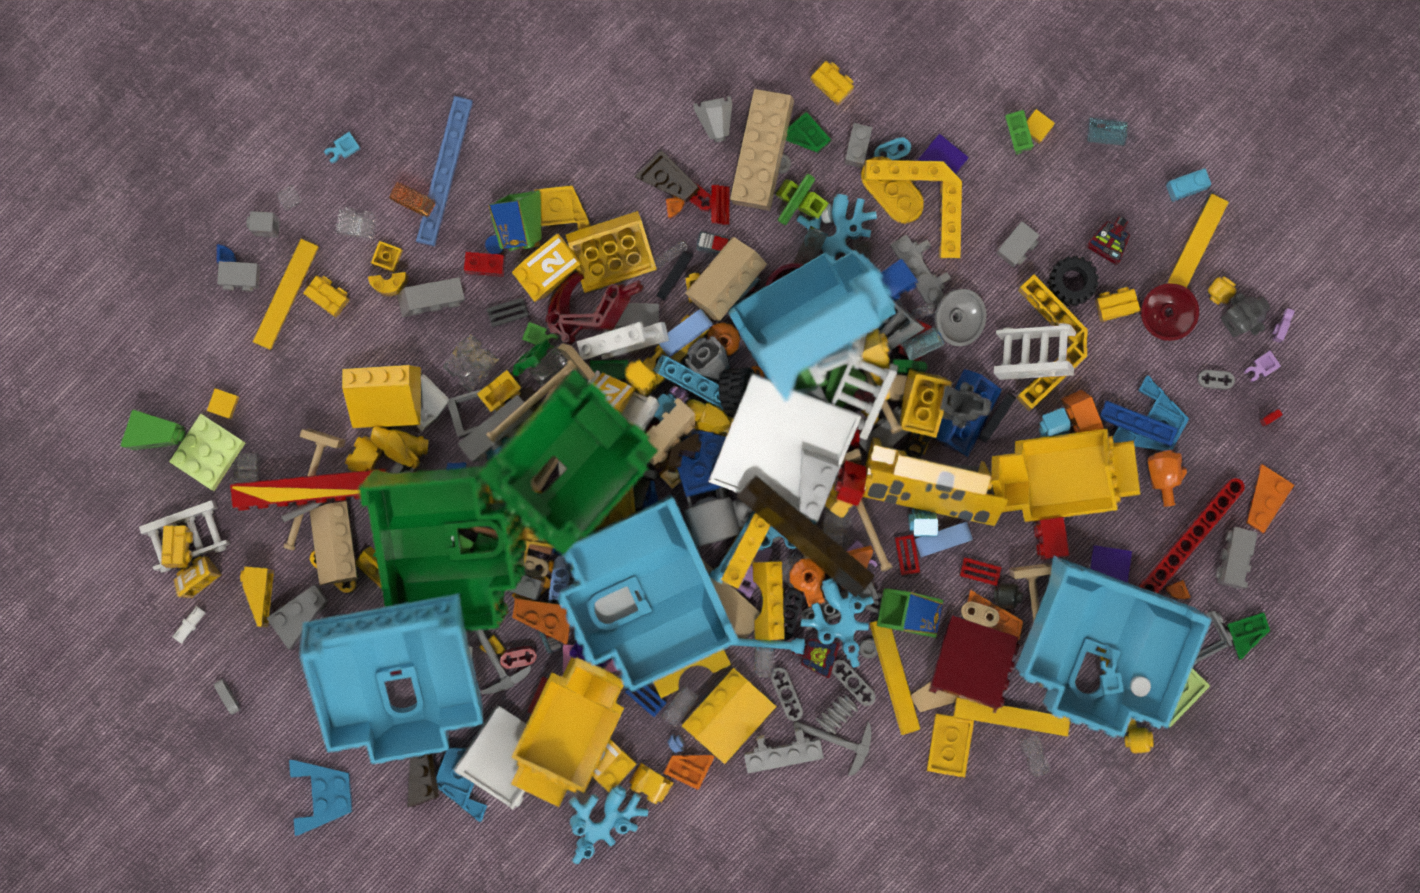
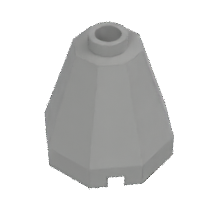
(715, 117)
(708, 358)

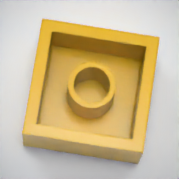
(1039, 126)
(386, 256)
(223, 403)

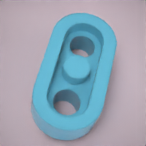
(891, 150)

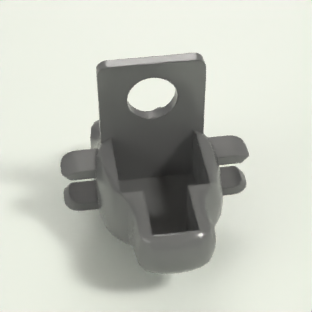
(1246, 315)
(963, 405)

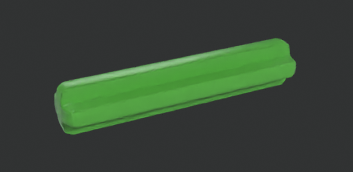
(796, 199)

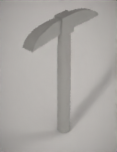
(506, 681)
(861, 749)

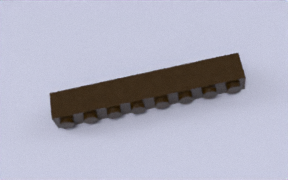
(805, 536)

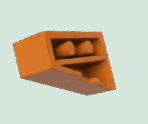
(1082, 412)

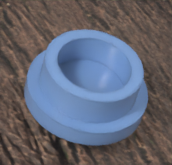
(676, 743)

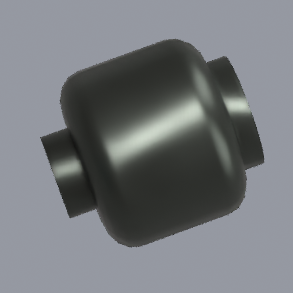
(1008, 596)

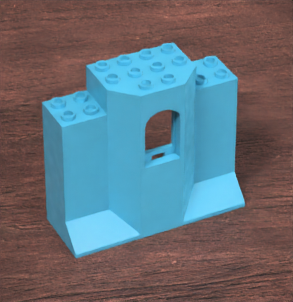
(811, 315)
(679, 608)
(1135, 626)
(353, 657)

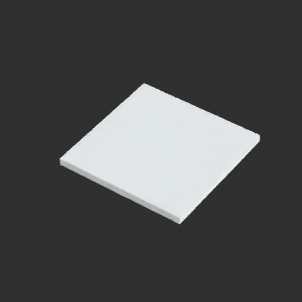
(770, 437)

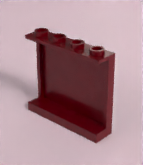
(975, 663)

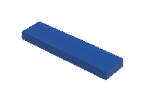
(1138, 423)

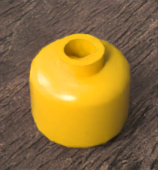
(1222, 290)
(1139, 740)

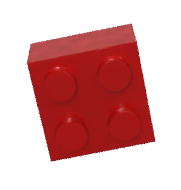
(1051, 538)

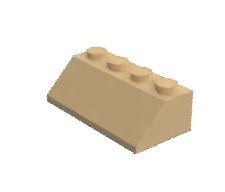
(726, 279)
(333, 543)

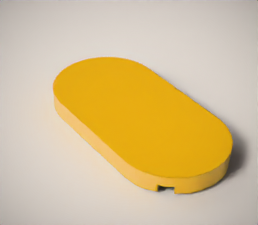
(898, 198)

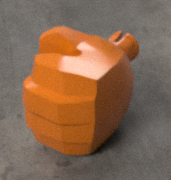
(1166, 473)

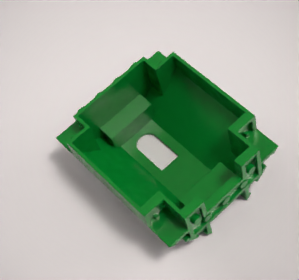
(594, 444)

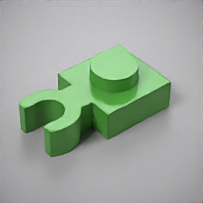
(535, 334)

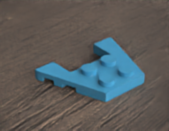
(1163, 411)
(456, 786)
(329, 793)

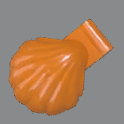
(726, 336)
(808, 578)

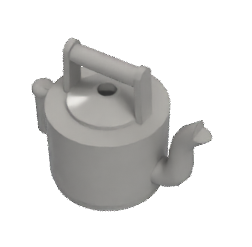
(712, 519)

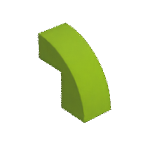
(811, 204)

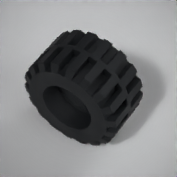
(1084, 269)
(732, 388)

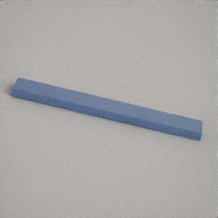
(445, 169)

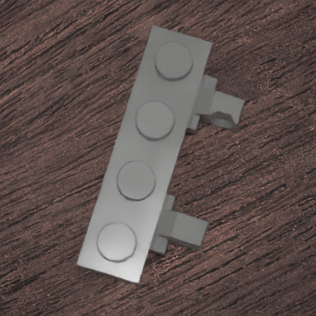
(929, 285)
(798, 752)

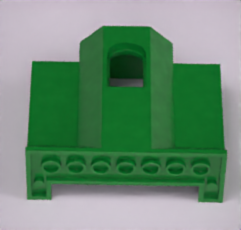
(415, 547)

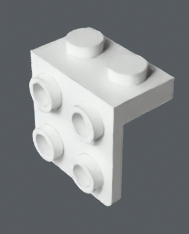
(432, 402)

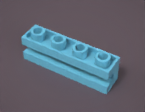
(688, 379)

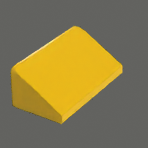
(369, 565)

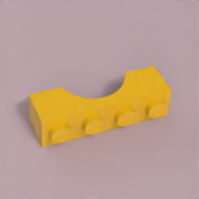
(771, 620)
(670, 682)

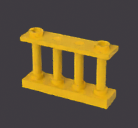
(745, 551)

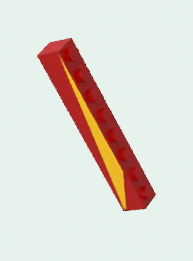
(298, 489)

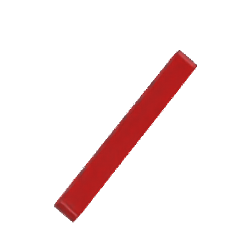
(1192, 539)

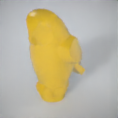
(710, 418)
(400, 445)

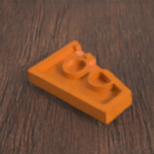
(1268, 498)
(544, 617)
(1007, 622)

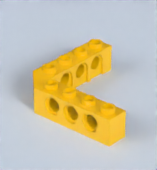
(949, 187)
(1055, 313)
(642, 375)

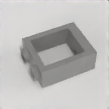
(455, 414)

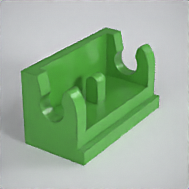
(1019, 131)

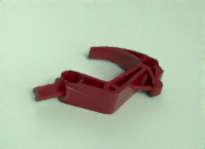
(605, 318)

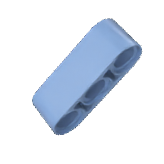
(686, 332)
(945, 539)
(559, 578)

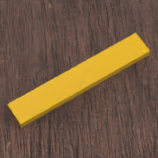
(1198, 241)
(285, 294)
(895, 679)
(1012, 717)

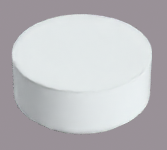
(827, 215)
(1140, 686)

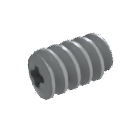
(837, 714)

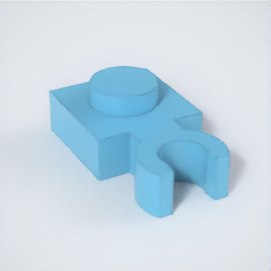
(345, 146)
(1111, 681)

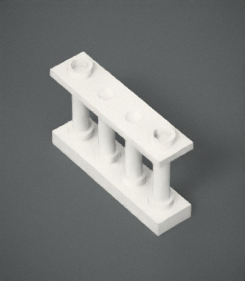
(623, 340)
(848, 353)
(1043, 367)
(879, 392)
(188, 516)

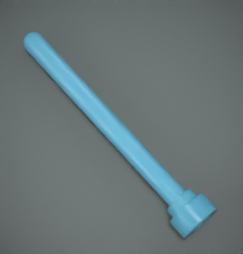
(718, 572)
(796, 645)

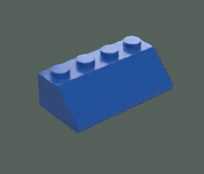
(899, 279)
(964, 438)

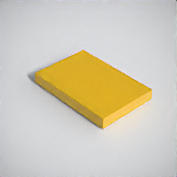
(950, 745)

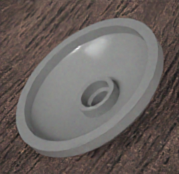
(968, 320)

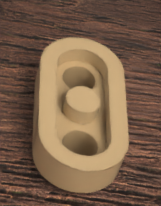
(530, 566)
(980, 614)

